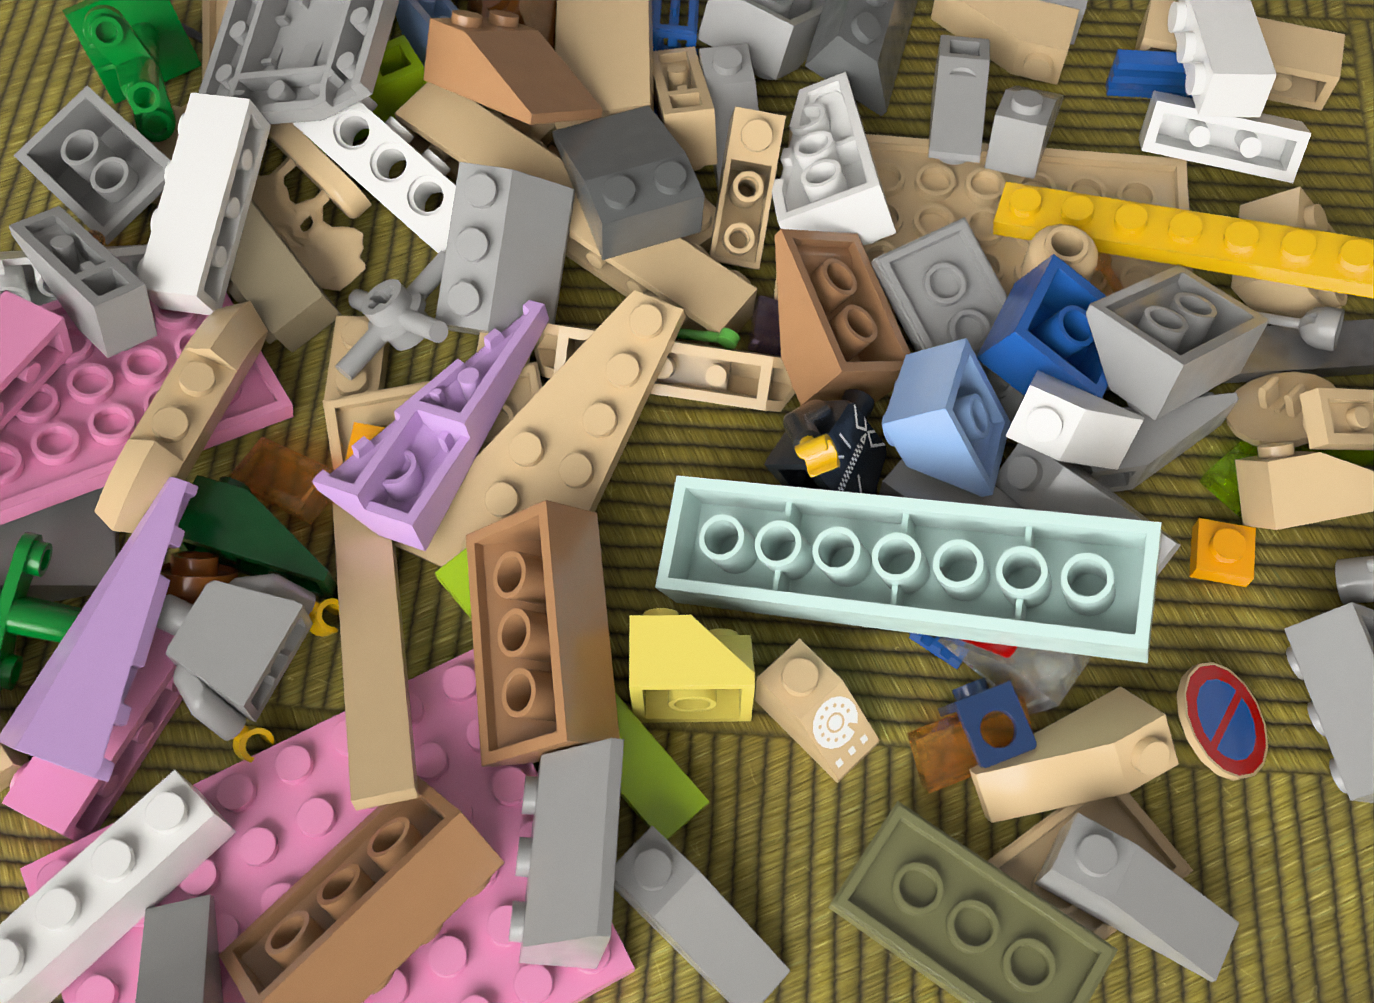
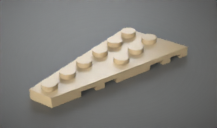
(569, 431)

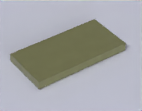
(967, 920)

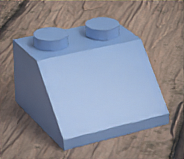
(948, 418)

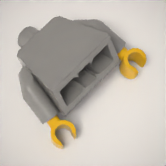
(237, 648)

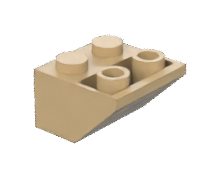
(1294, 210)

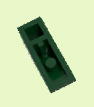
(247, 536)

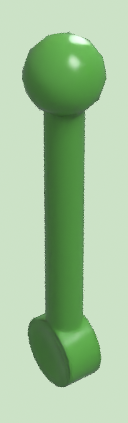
(726, 337)

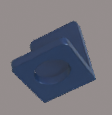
(976, 701)

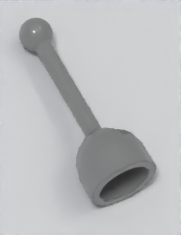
(1317, 327)

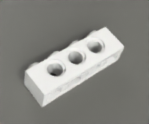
(372, 162)

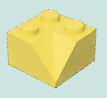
(688, 671)

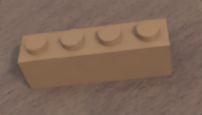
(540, 634)
(364, 906)

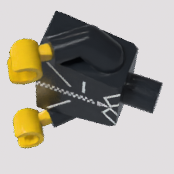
(830, 446)

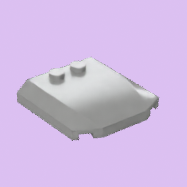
(299, 55)

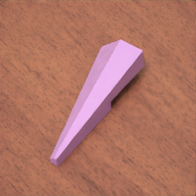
(416, 464)
(88, 676)

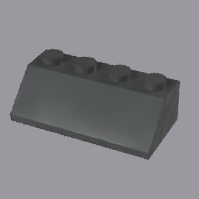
(865, 43)

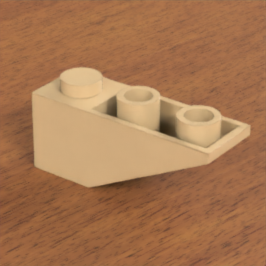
(746, 187)

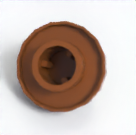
(192, 571)

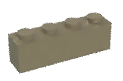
(278, 285)

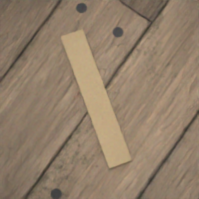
(373, 667)

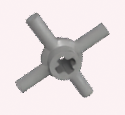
(395, 316)

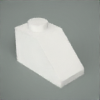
(1073, 424)

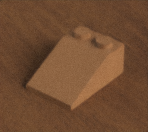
(505, 68)
(834, 317)

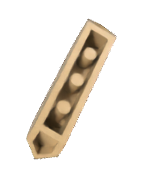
(690, 370)
(182, 413)

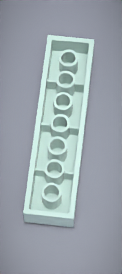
(915, 565)

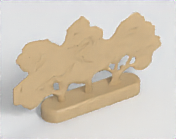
(324, 250)

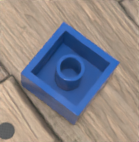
(1046, 331)

